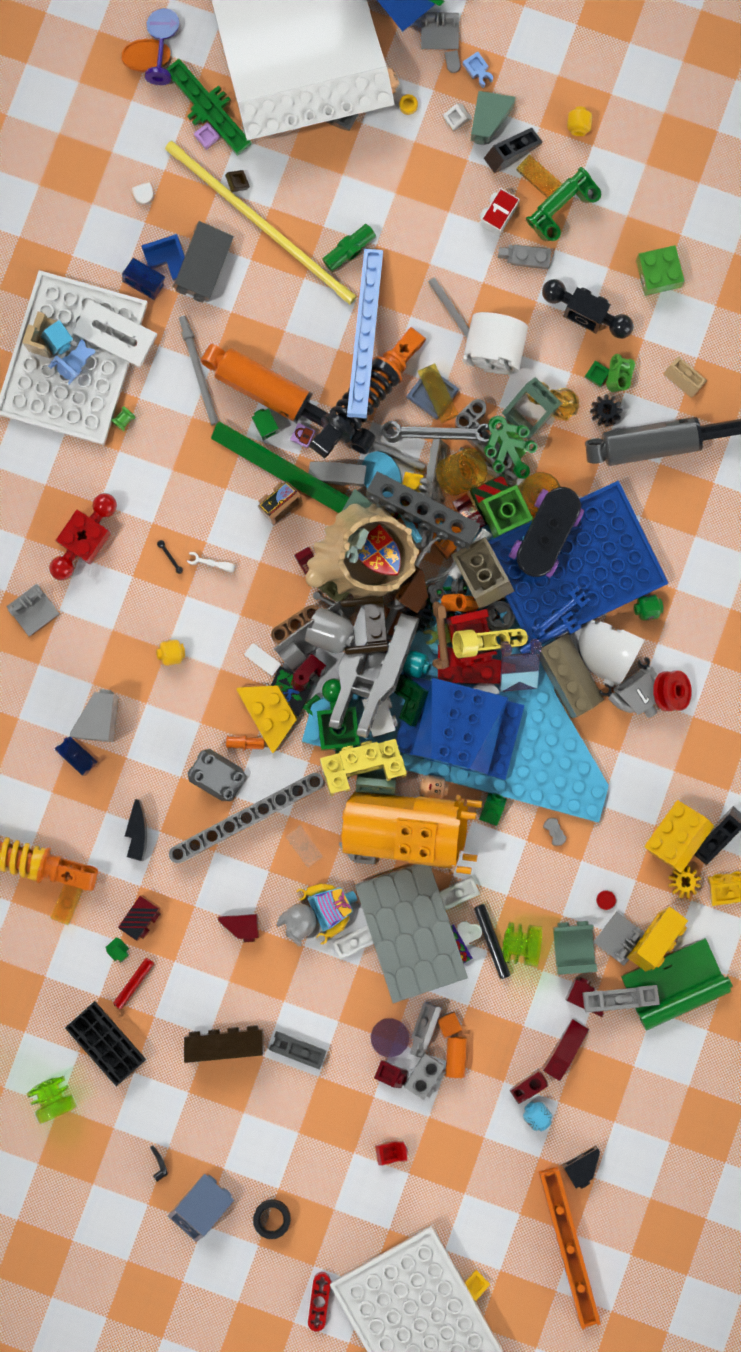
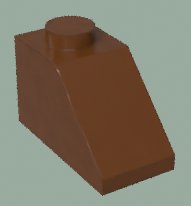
(413, 591)

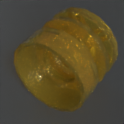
(461, 471)

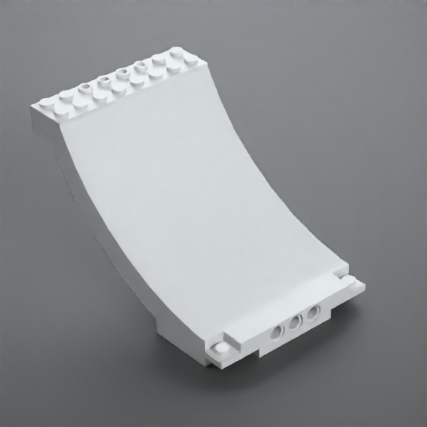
(301, 61)

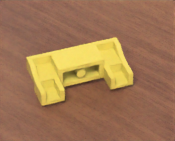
(361, 760)

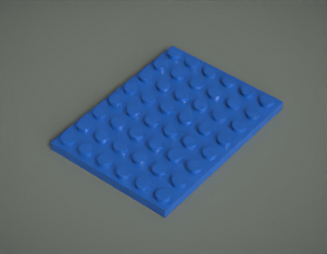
(601, 555)

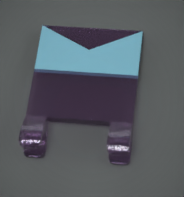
(519, 670)

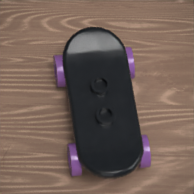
(548, 532)

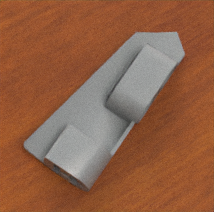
(295, 648)

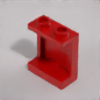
(471, 621)

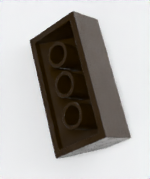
(224, 1045)

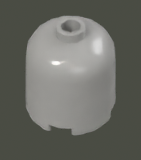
(330, 631)

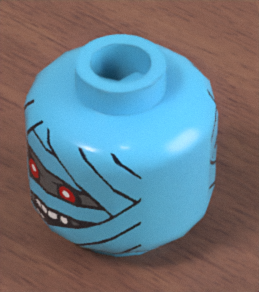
(537, 1116)

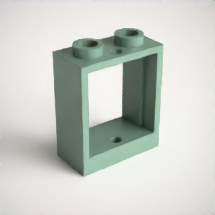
(541, 396)

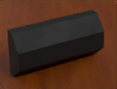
(105, 1043)

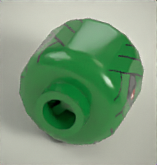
(648, 607)

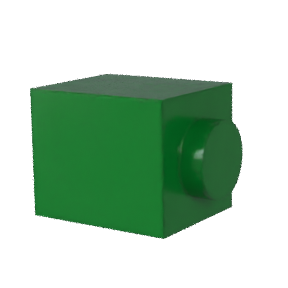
(265, 423)

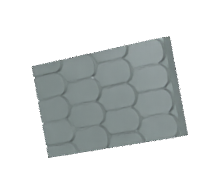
(411, 932)

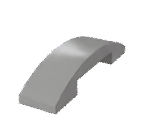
(621, 999)

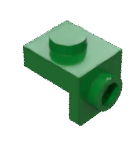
(493, 808)

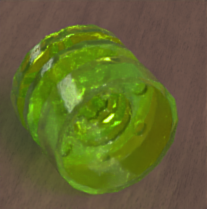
(522, 944)
(51, 1099)

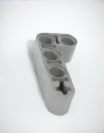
(473, 419)

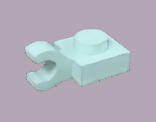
(356, 542)

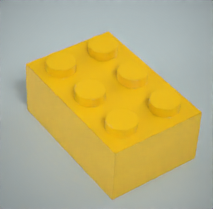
(679, 836)
(658, 939)

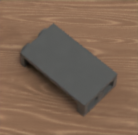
(203, 262)

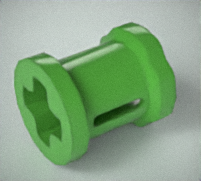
(123, 418)

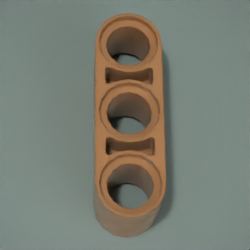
(286, 625)

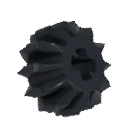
(606, 418)
(424, 615)

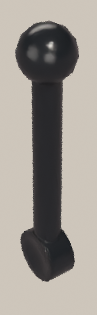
(161, 544)

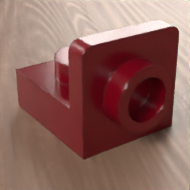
(391, 1074)

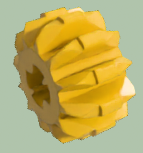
(691, 882)

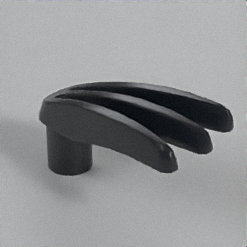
(163, 1171)

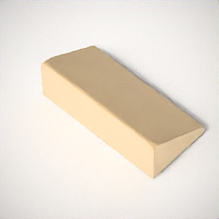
(685, 377)

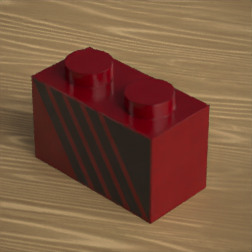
(139, 918)

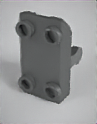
(216, 775)

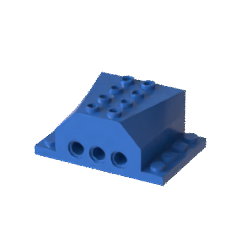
(463, 728)

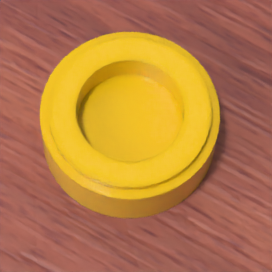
(408, 104)

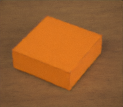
(449, 1024)

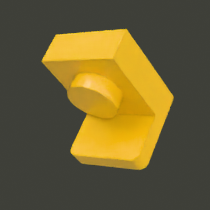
(476, 1284)

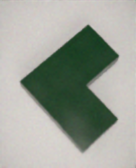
(414, 699)

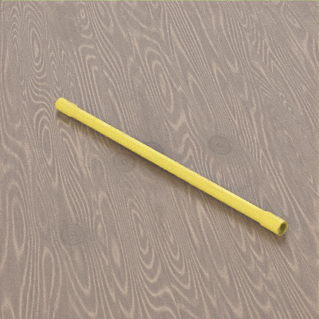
(340, 289)

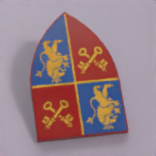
(380, 553)

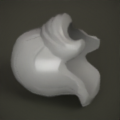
(299, 921)

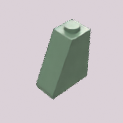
(489, 115)

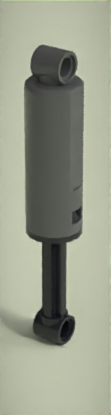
(656, 440)

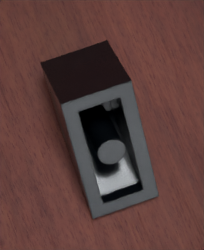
(582, 1168)

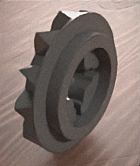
(500, 607)

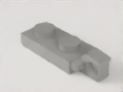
(526, 256)
(424, 1028)

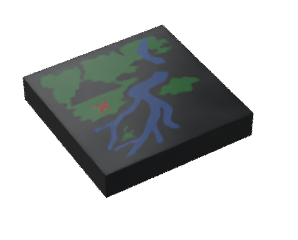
(295, 698)

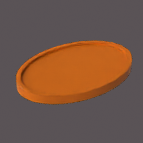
(144, 54)

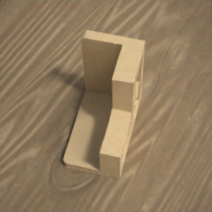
(32, 338)

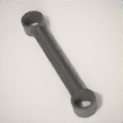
(434, 433)

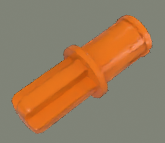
(245, 743)

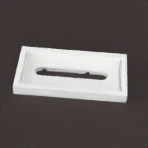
(132, 354)

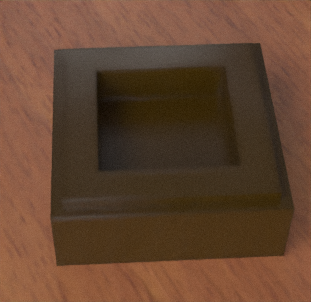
(237, 180)

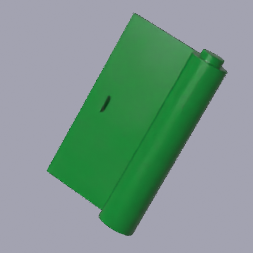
(683, 986)

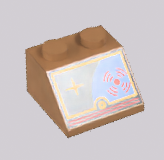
(279, 502)

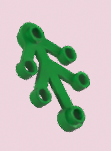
(508, 445)

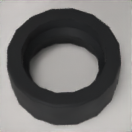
(273, 1203)

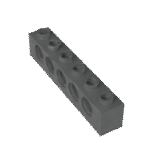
(417, 501)

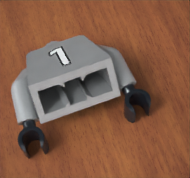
(635, 692)

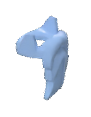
(71, 365)

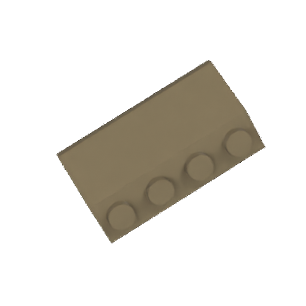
(570, 676)

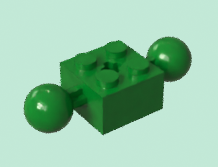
(328, 738)

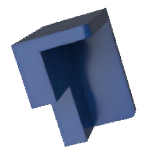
(164, 252)

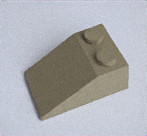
(483, 573)

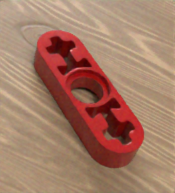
(326, 1287)

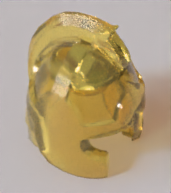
(570, 403)

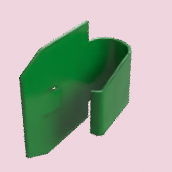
(117, 950)

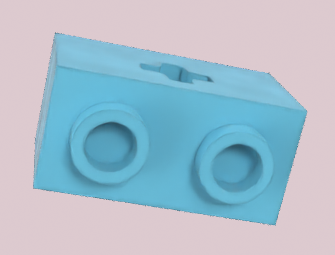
(57, 338)

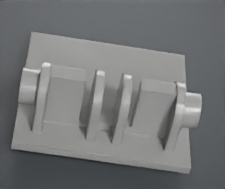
(440, 30)
(32, 610)
(619, 938)

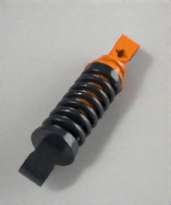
(384, 375)

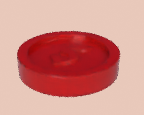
(605, 900)

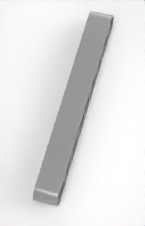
(237, 818)

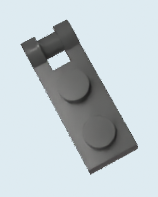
(298, 1050)

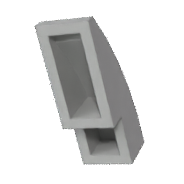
(338, 473)

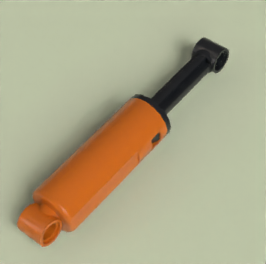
(272, 390)

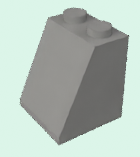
(98, 718)

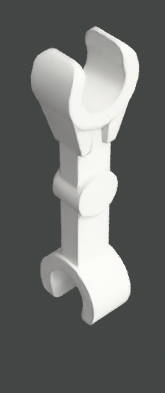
(229, 567)

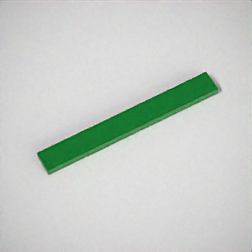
(279, 467)

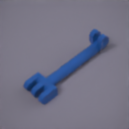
(566, 625)
(539, 630)

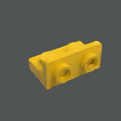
(725, 888)

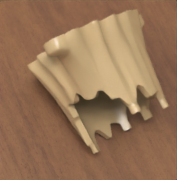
(330, 560)

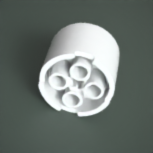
(495, 343)

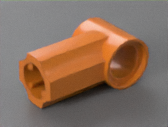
(459, 603)

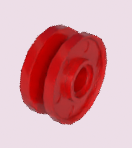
(672, 691)

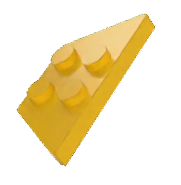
(269, 711)

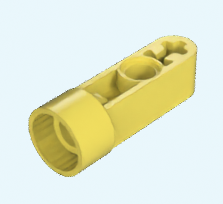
(468, 643)

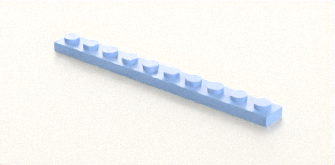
(365, 334)

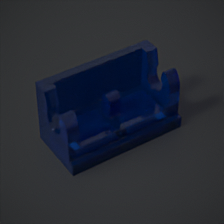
(143, 278)
(76, 755)

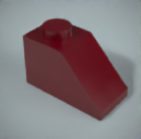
(242, 926)
(576, 991)

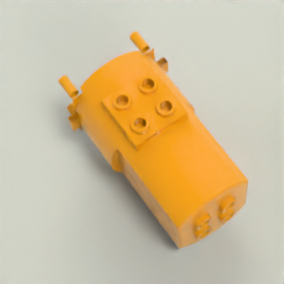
(408, 829)

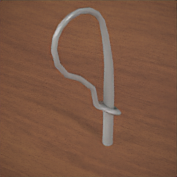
(395, 605)

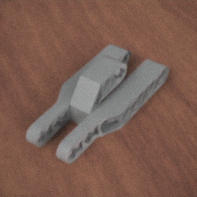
(378, 675)

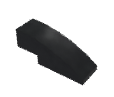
(137, 831)

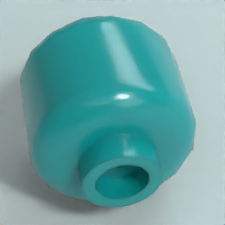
(416, 664)

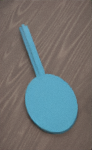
(386, 465)

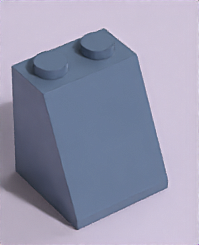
(201, 1207)

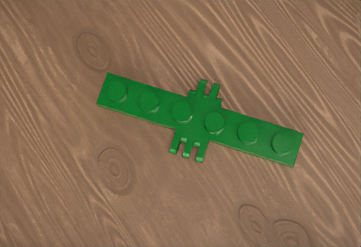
(208, 107)

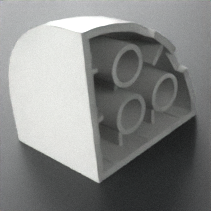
(608, 651)

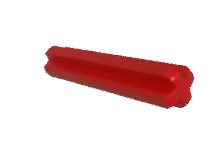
(133, 983)

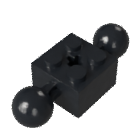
(587, 309)

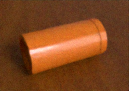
(456, 1057)

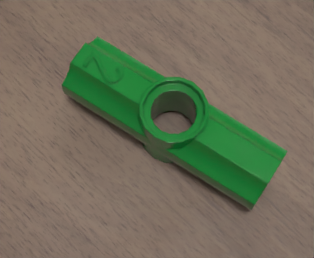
(349, 247)

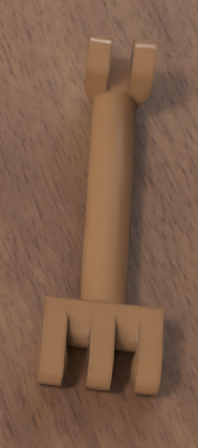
(440, 613)

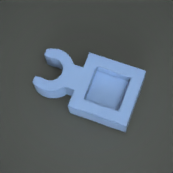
(477, 67)

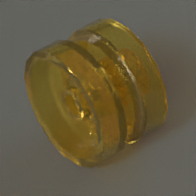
(534, 484)

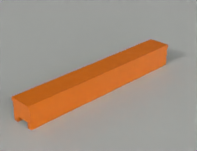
(569, 1247)

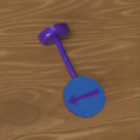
(161, 25)

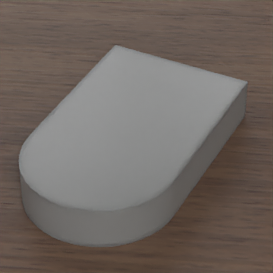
(452, 61)

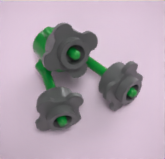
(437, 590)

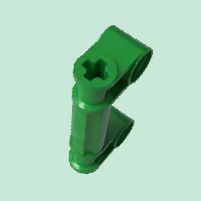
(578, 184)

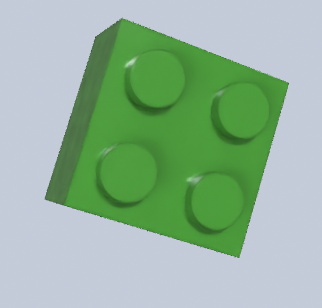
(660, 270)
(505, 511)

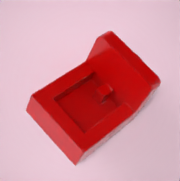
(391, 1152)

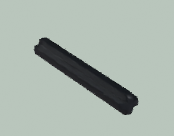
(492, 941)

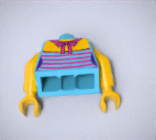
(330, 906)

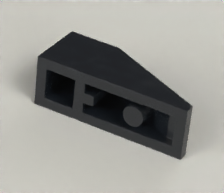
(512, 149)
(720, 835)

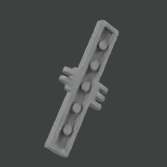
(431, 488)

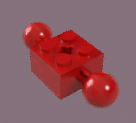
(86, 549)

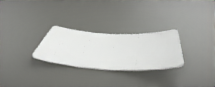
(262, 659)

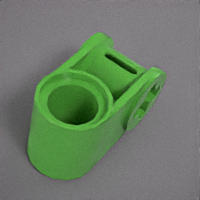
(620, 371)

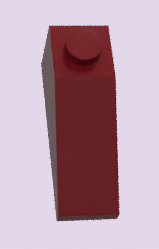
(565, 1050)

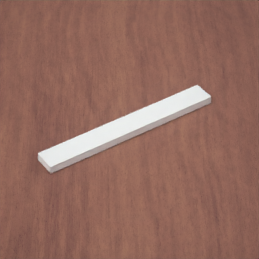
(362, 938)

